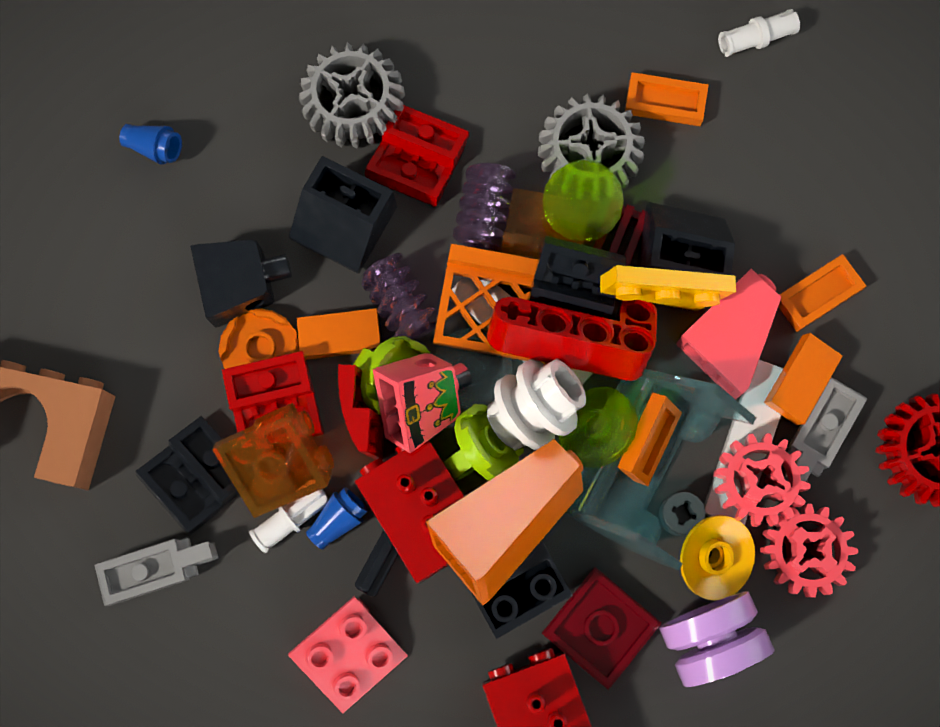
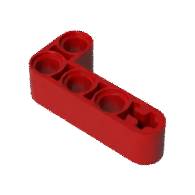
(578, 339)

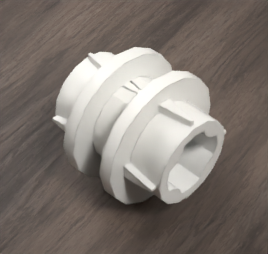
(536, 404)

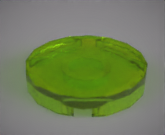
(583, 200)
(603, 428)

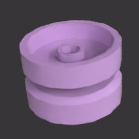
(719, 647)

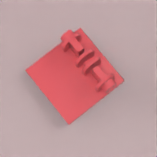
(348, 654)

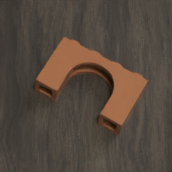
(74, 417)

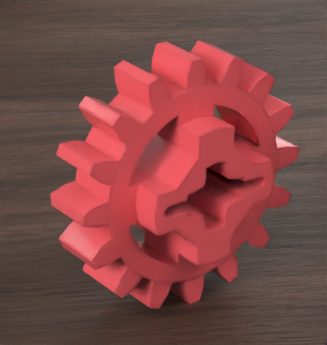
(777, 488)
(822, 563)

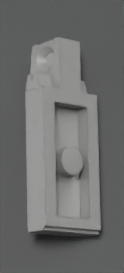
(826, 428)
(151, 569)

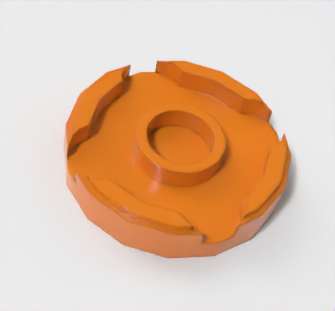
(257, 337)

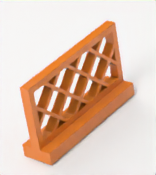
(486, 266)

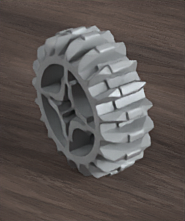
(348, 75)
(620, 140)

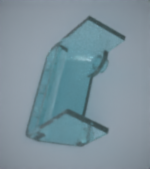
(616, 503)

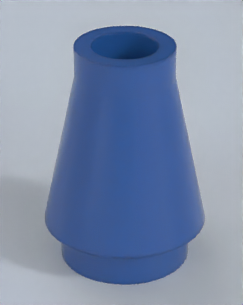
(154, 142)
(338, 517)

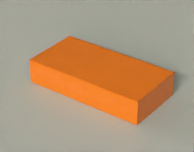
(666, 99)
(820, 292)
(338, 333)
(803, 379)
(651, 439)

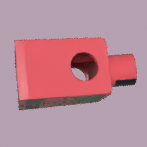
(418, 398)

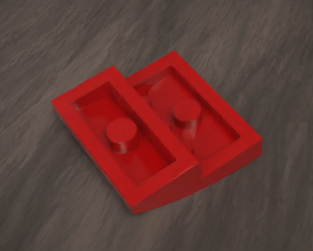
(417, 155)
(270, 385)
(362, 422)

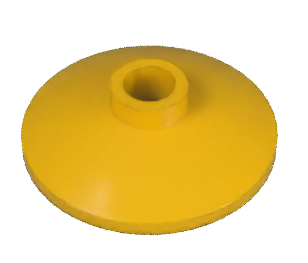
(730, 559)

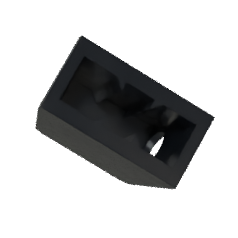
(236, 278)

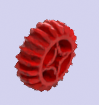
(927, 434)

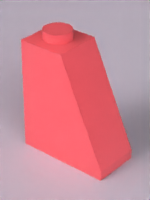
(733, 334)

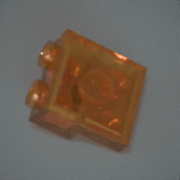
(275, 460)

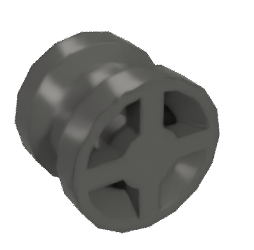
(672, 518)

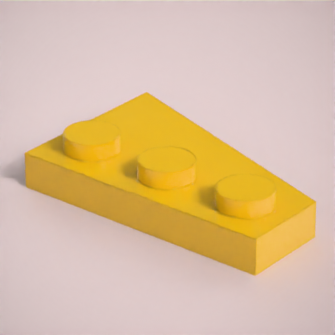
(667, 287)

